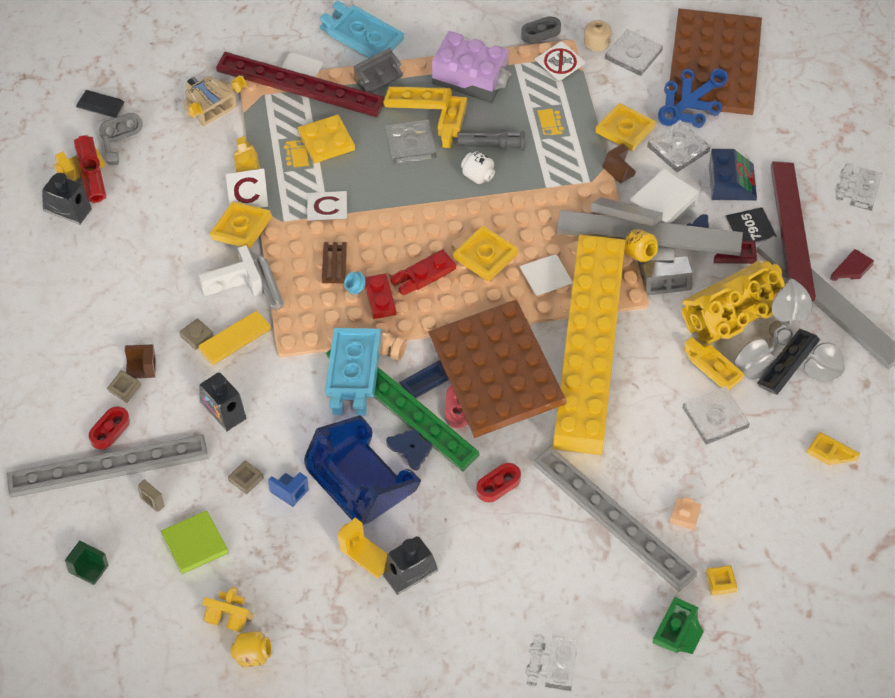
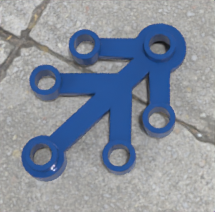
(690, 100)

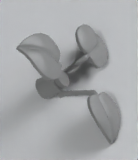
(789, 305)

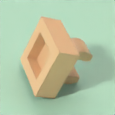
(685, 513)

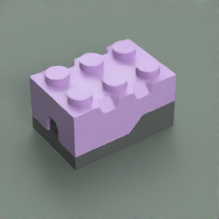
(471, 67)

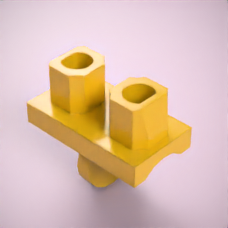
(238, 615)

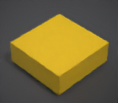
(721, 580)

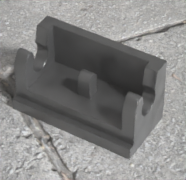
(377, 71)
(667, 275)

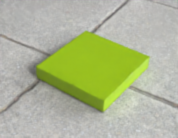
(194, 542)

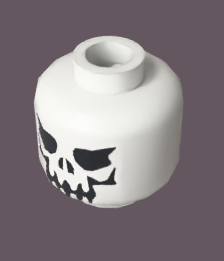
(478, 167)

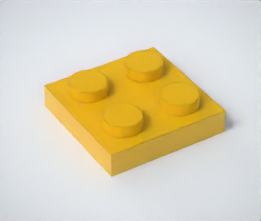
(625, 126)
(326, 138)
(240, 224)
(485, 253)

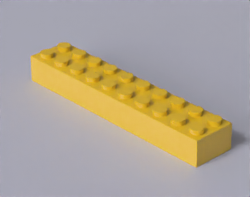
(590, 345)

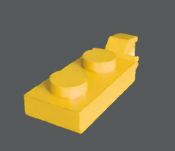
(451, 120)
(246, 157)
(713, 364)

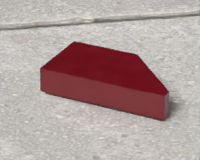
(747, 256)
(853, 266)

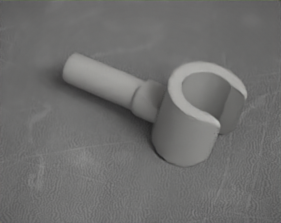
(112, 158)

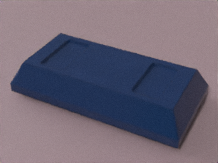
(425, 380)

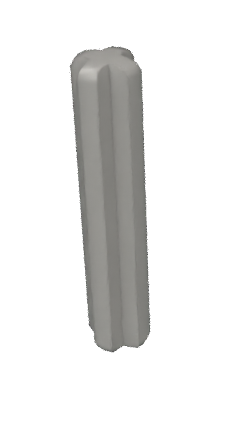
(268, 283)

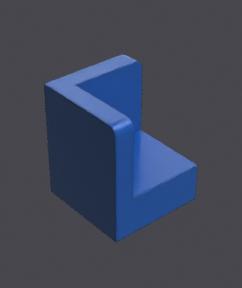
(289, 488)

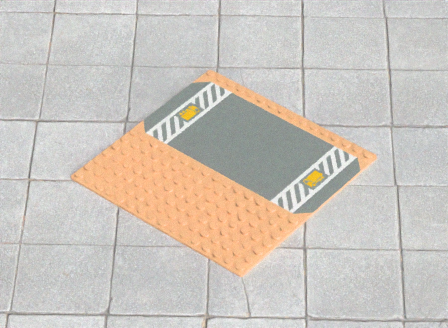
(428, 205)

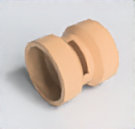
(393, 346)

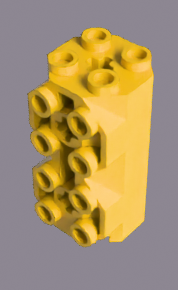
(733, 302)

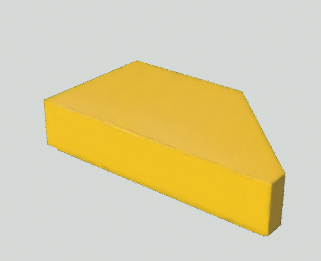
(831, 451)

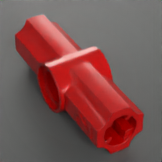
(88, 158)

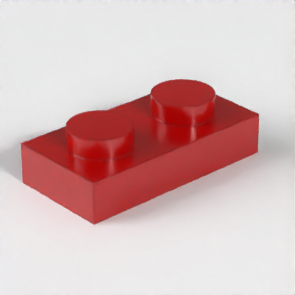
(380, 296)

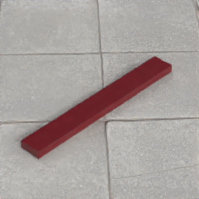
(301, 84)
(792, 225)

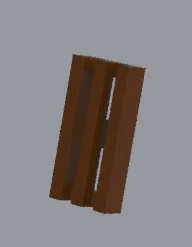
(334, 248)

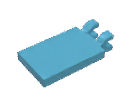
(360, 30)
(353, 368)

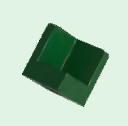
(86, 562)

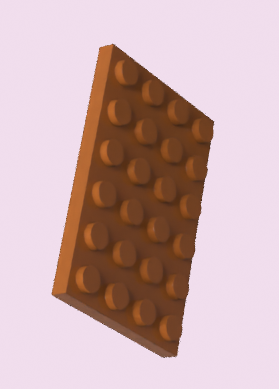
(714, 42)
(496, 368)

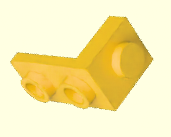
(71, 167)
(360, 549)

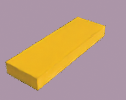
(417, 97)
(234, 337)

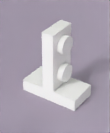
(233, 276)

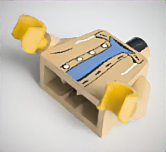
(211, 98)

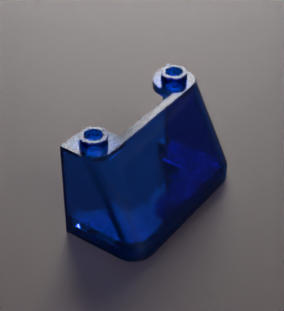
(354, 472)

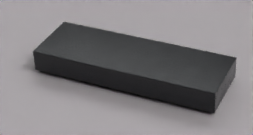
(788, 361)

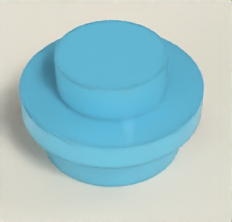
(354, 282)

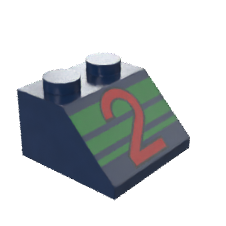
(731, 176)

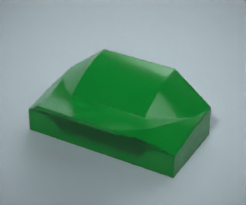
(679, 628)

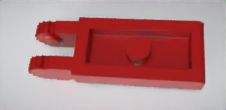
(423, 272)

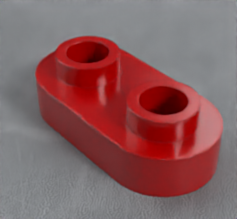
(108, 429)
(497, 484)

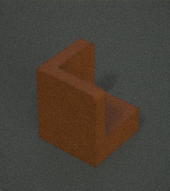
(616, 164)
(140, 361)

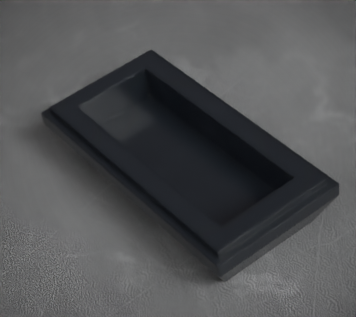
(100, 103)

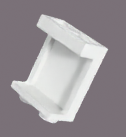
(667, 195)

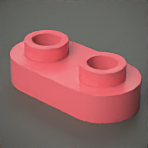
(452, 405)

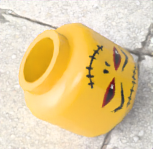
(641, 245)
(251, 649)

